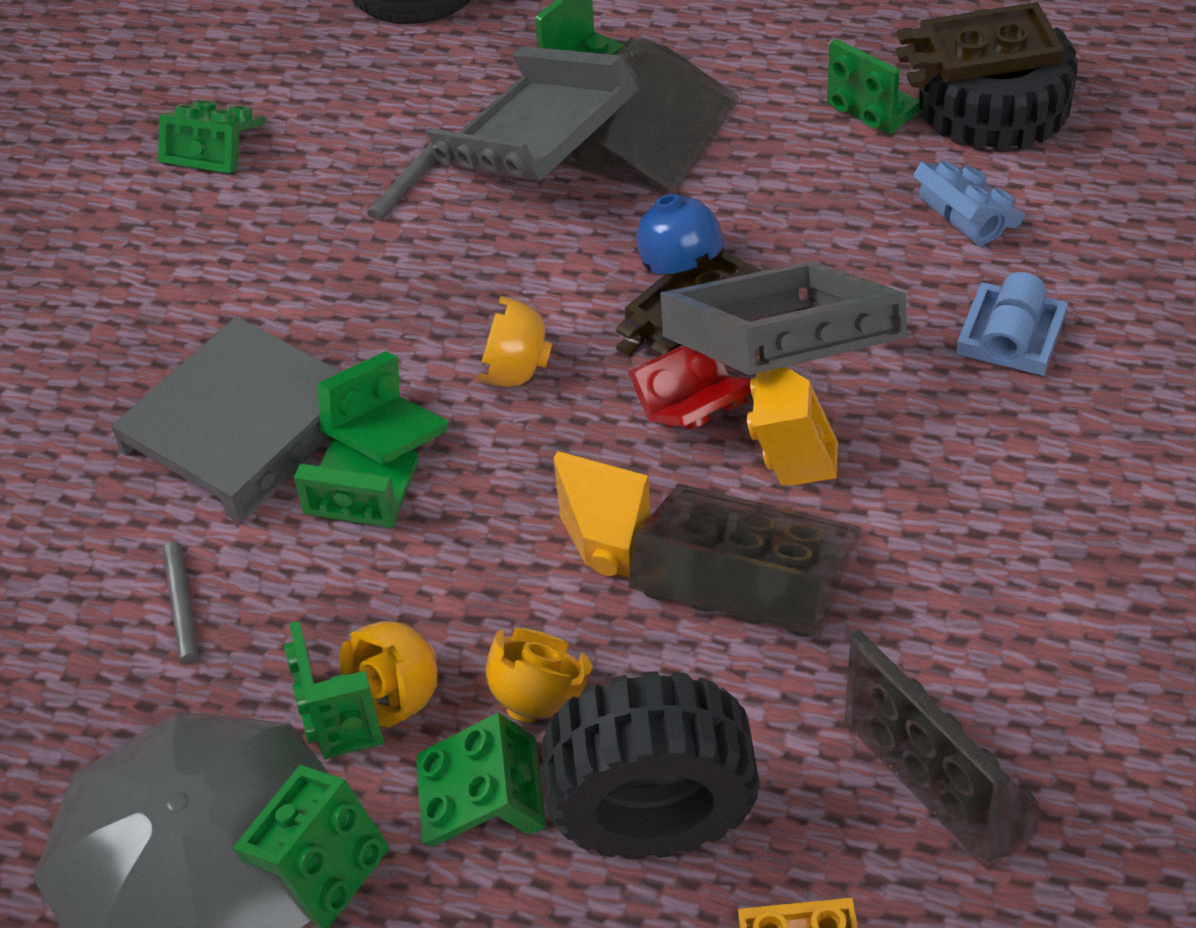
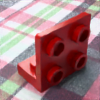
(686, 388)

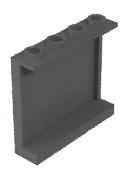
(540, 115)
(232, 416)

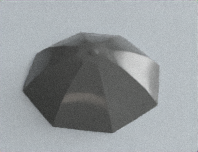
(156, 825)

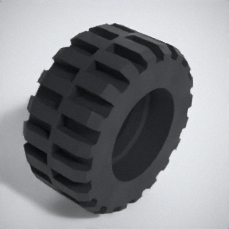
(1003, 110)
(649, 765)

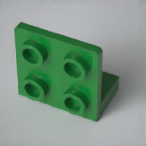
(571, 28)
(867, 89)
(204, 135)
(368, 413)
(355, 486)
(334, 711)
(480, 776)
(315, 841)

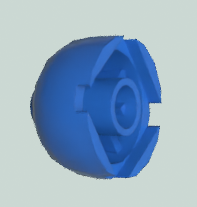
(677, 234)

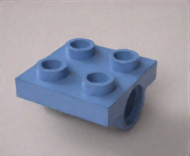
(967, 200)
(1013, 324)

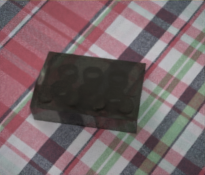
(662, 127)
(743, 559)
(936, 757)

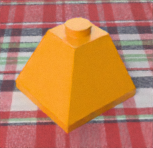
(601, 510)

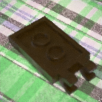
(979, 44)
(644, 313)

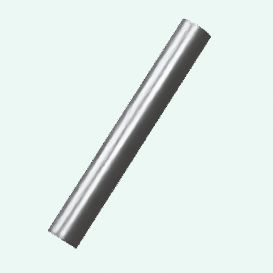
(402, 184)
(180, 603)

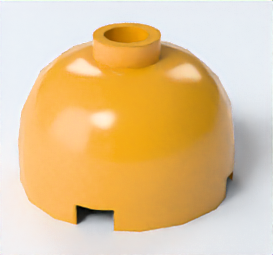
(515, 345)
(396, 665)
(534, 673)

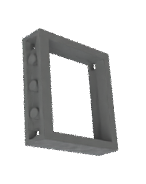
(844, 316)

